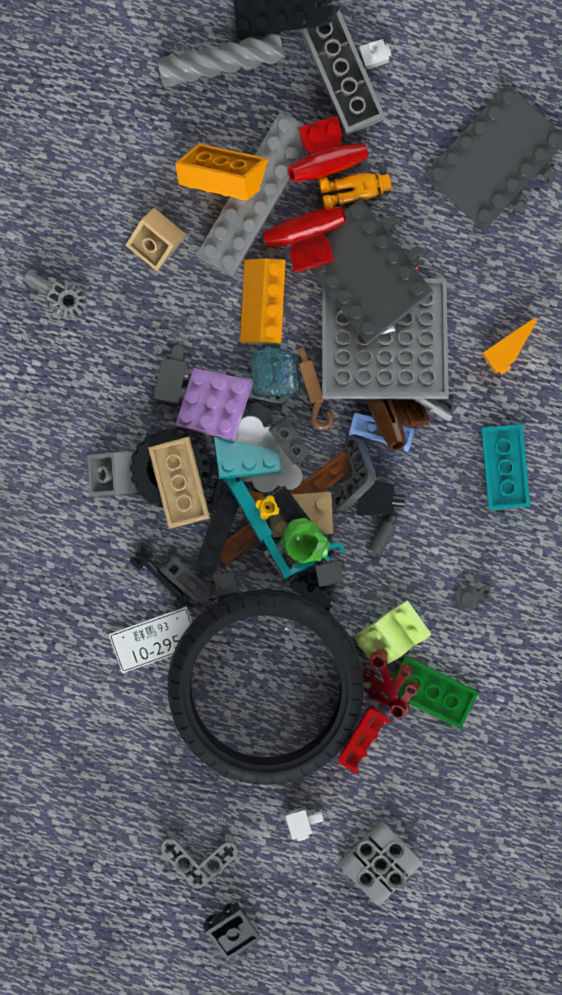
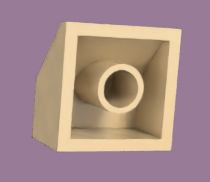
(155, 239)

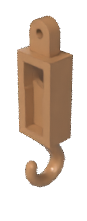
(313, 390)

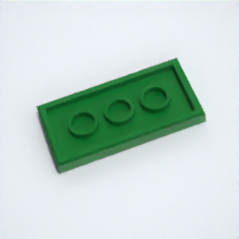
(438, 693)

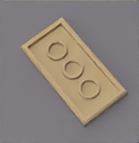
(179, 482)

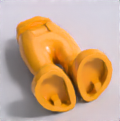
(364, 187)

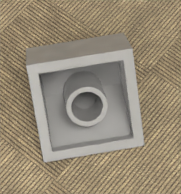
(110, 473)

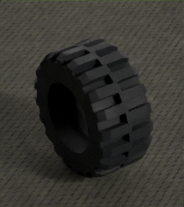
(143, 468)

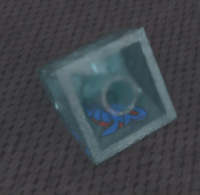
(275, 373)

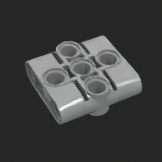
(355, 867)

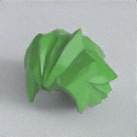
(304, 541)

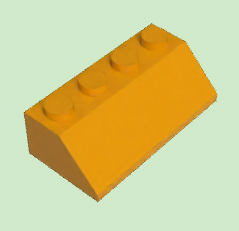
(221, 171)
(262, 301)

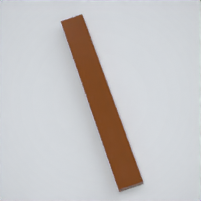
(317, 482)

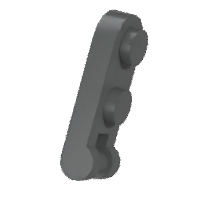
(186, 579)

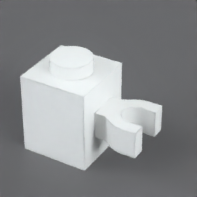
(374, 54)
(300, 823)

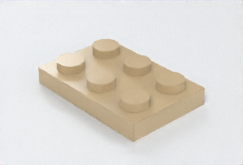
(316, 506)

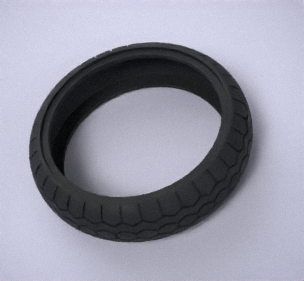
(255, 768)

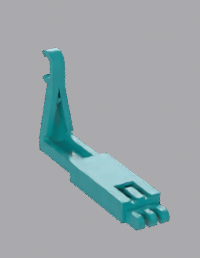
(264, 533)

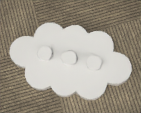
(254, 433)

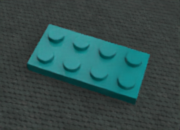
(505, 467)

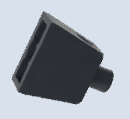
(379, 500)

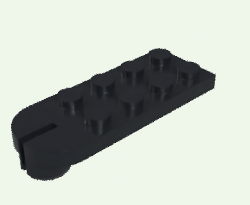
(277, 16)

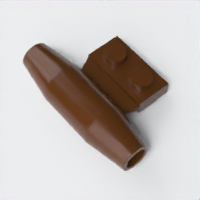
(392, 414)

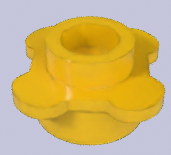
(261, 505)

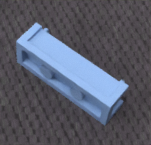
(365, 427)

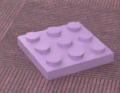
(214, 404)

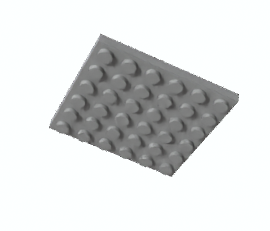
(397, 363)

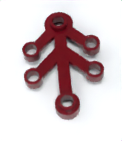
(397, 706)

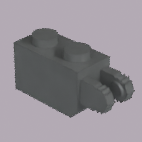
(171, 377)

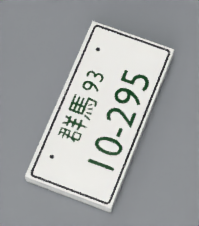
(150, 639)

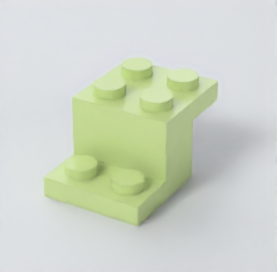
(393, 632)

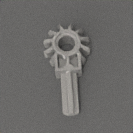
(57, 294)

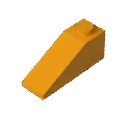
(506, 351)

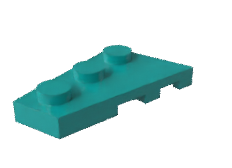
(244, 460)

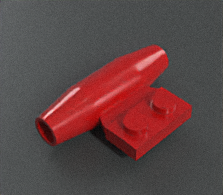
(325, 153)
(307, 237)

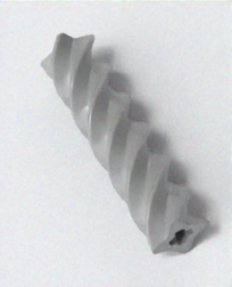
(227, 58)

